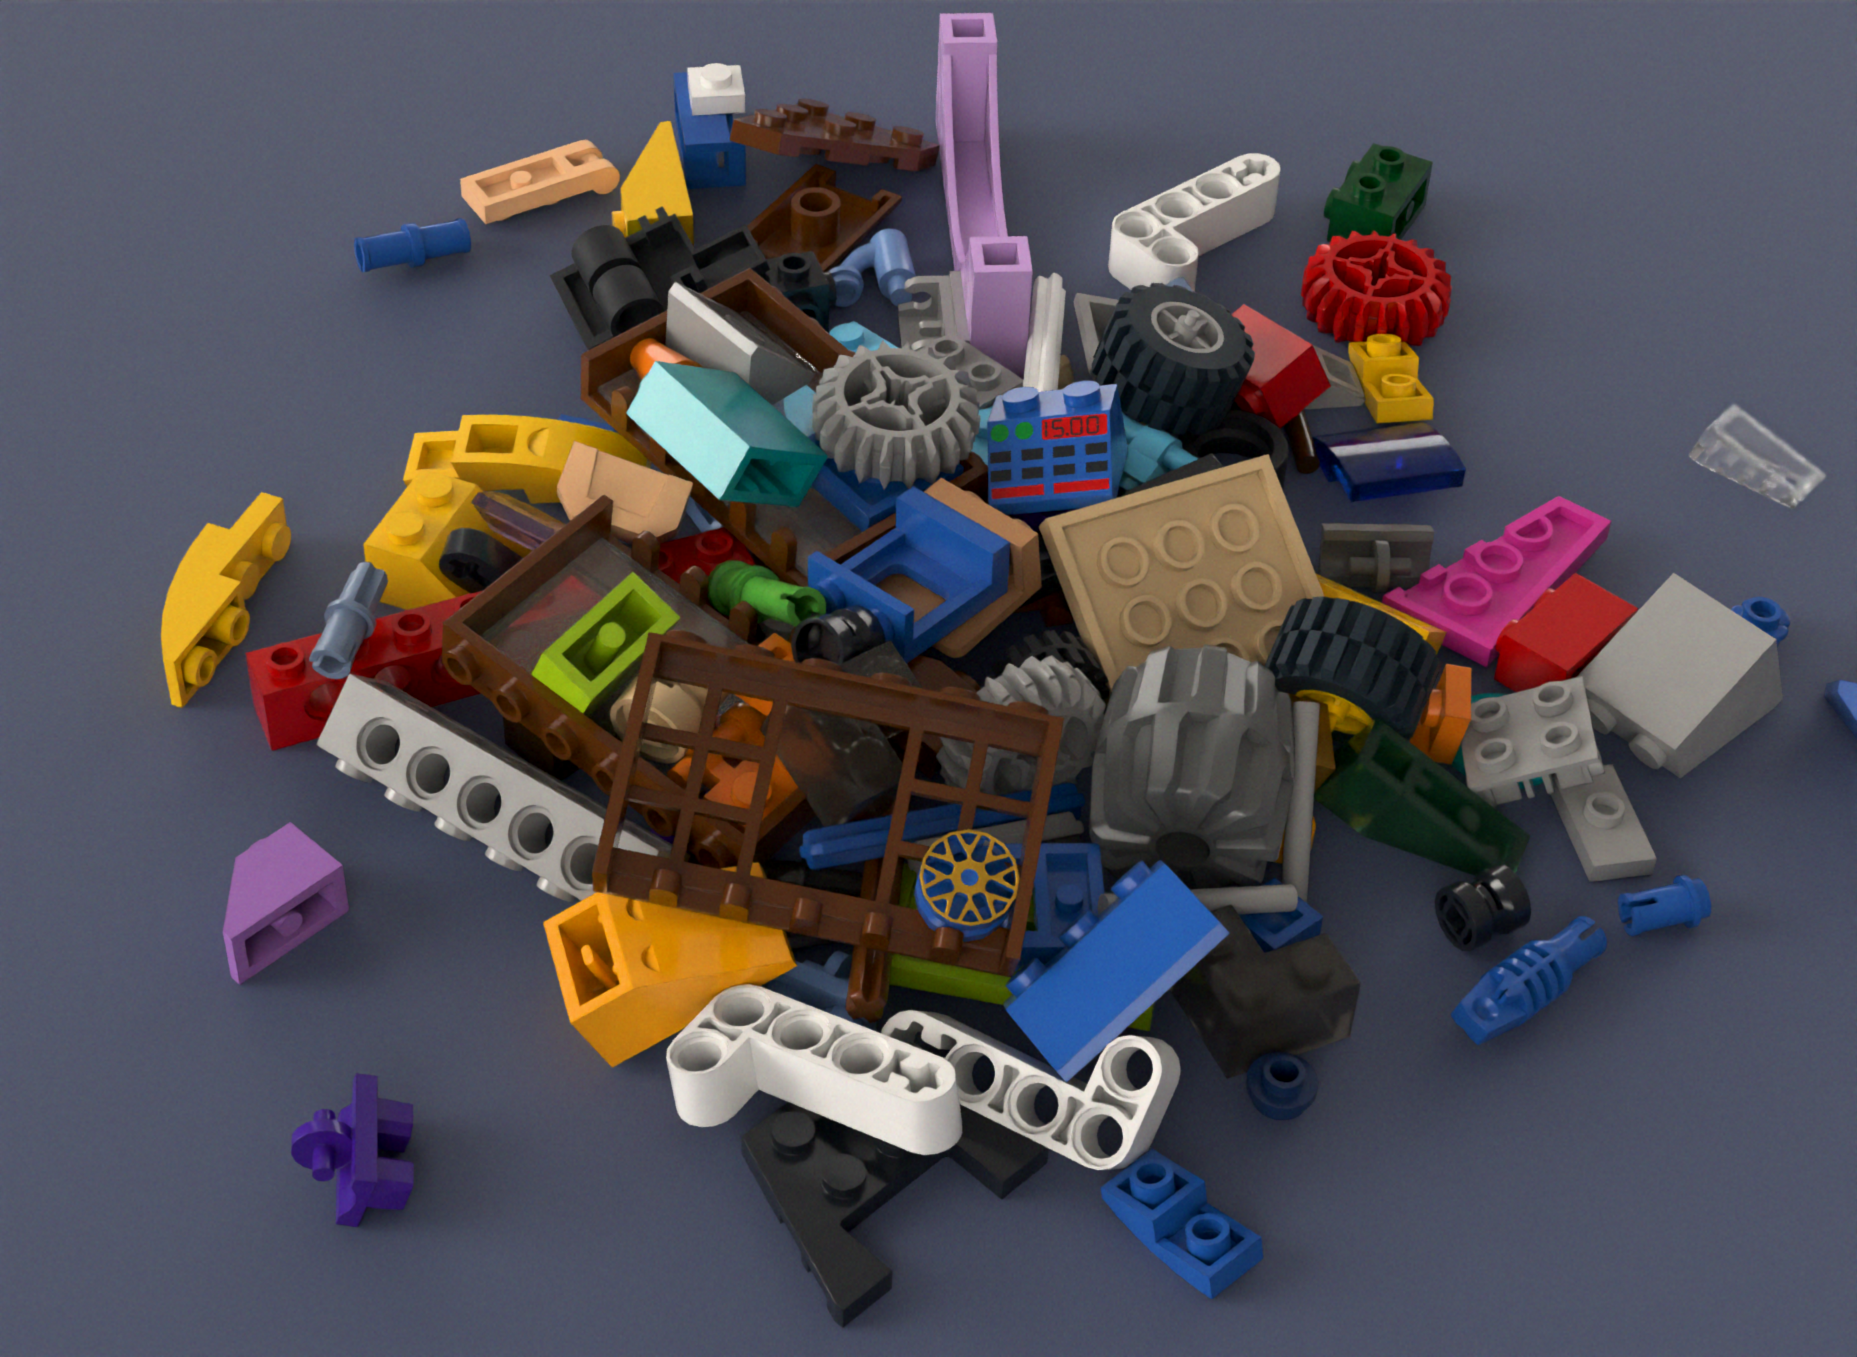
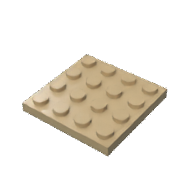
(1183, 566)

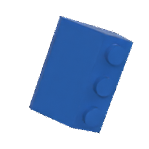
(1112, 967)

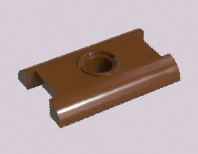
(819, 218)

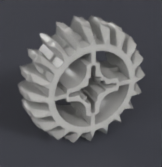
(896, 414)
(1059, 690)

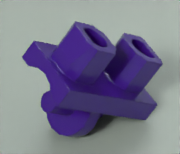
(352, 1148)

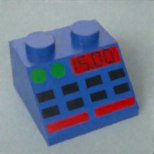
(1055, 448)

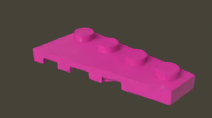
(1503, 577)

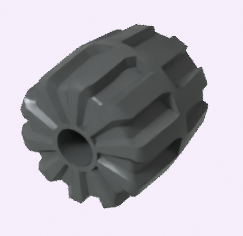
(1194, 768)

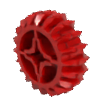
(1376, 288)

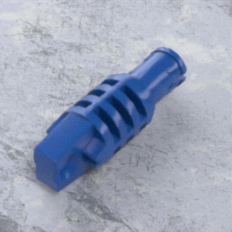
(1527, 981)

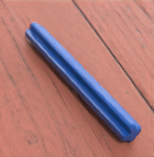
(867, 838)

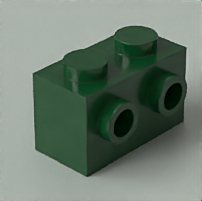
(1379, 194)

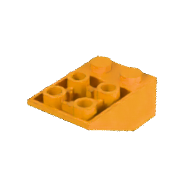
(649, 969)

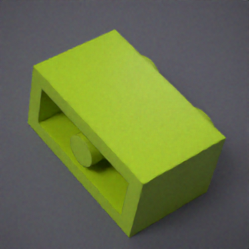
(604, 645)

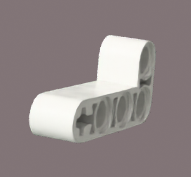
(1171, 230)
(814, 1060)
(1080, 1104)

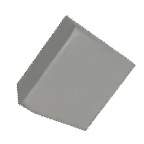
(1344, 383)

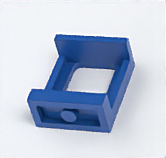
(932, 548)

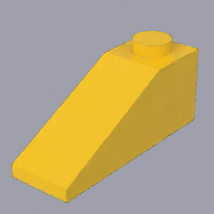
(655, 183)

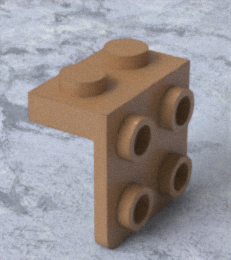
(1023, 575)

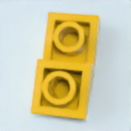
(1390, 379)

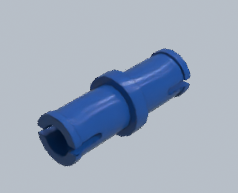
(412, 245)

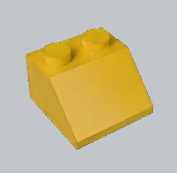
(414, 535)

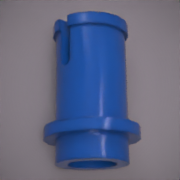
(1665, 906)

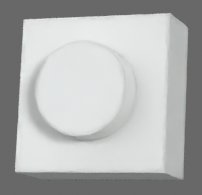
(716, 89)

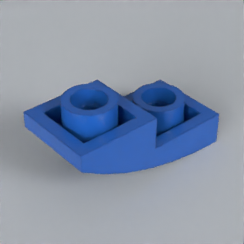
(1172, 1218)

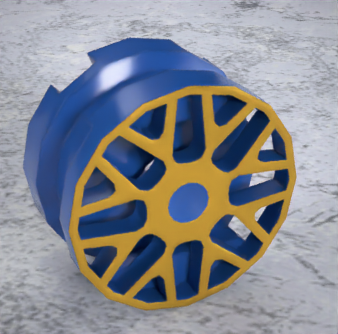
(966, 884)

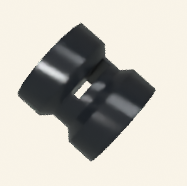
(837, 635)
(1486, 906)

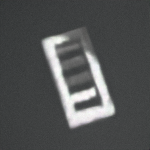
(1755, 458)

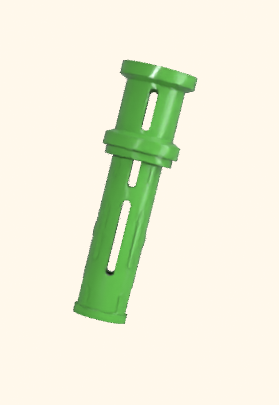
(761, 588)

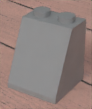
(1682, 678)

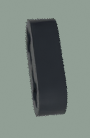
(475, 559)

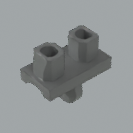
(1375, 554)

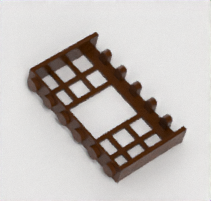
(823, 688)

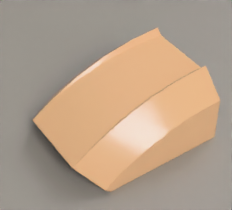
(640, 495)

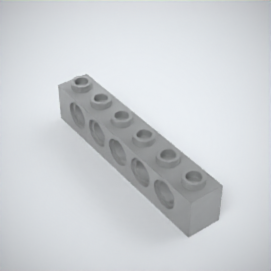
(364, 736)

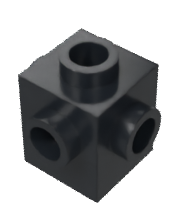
(803, 284)

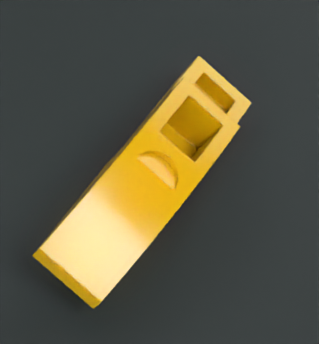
(511, 452)
(208, 592)

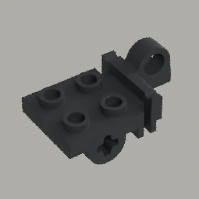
(628, 279)

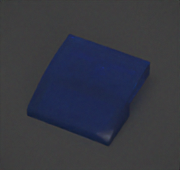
(1389, 461)

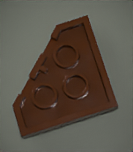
(847, 139)

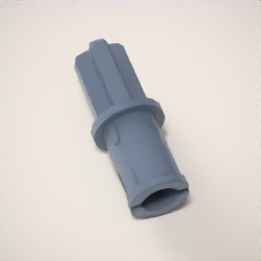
(349, 621)

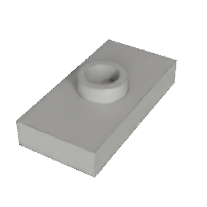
(1604, 828)

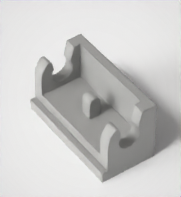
(936, 317)

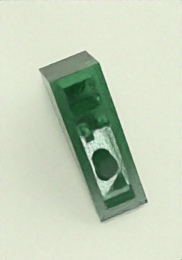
(1414, 804)

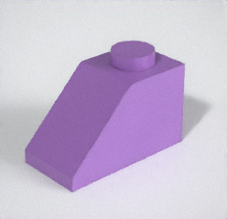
(279, 898)

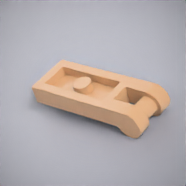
(539, 181)

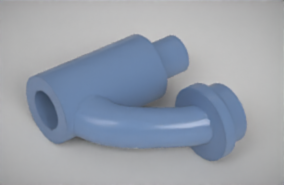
(892, 264)

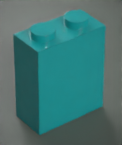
(726, 434)

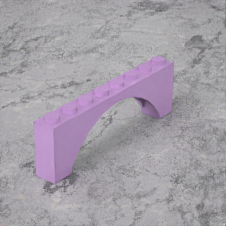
(992, 264)

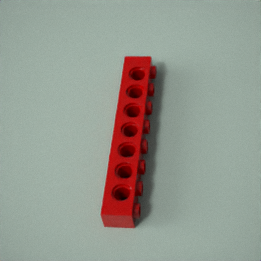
(407, 652)

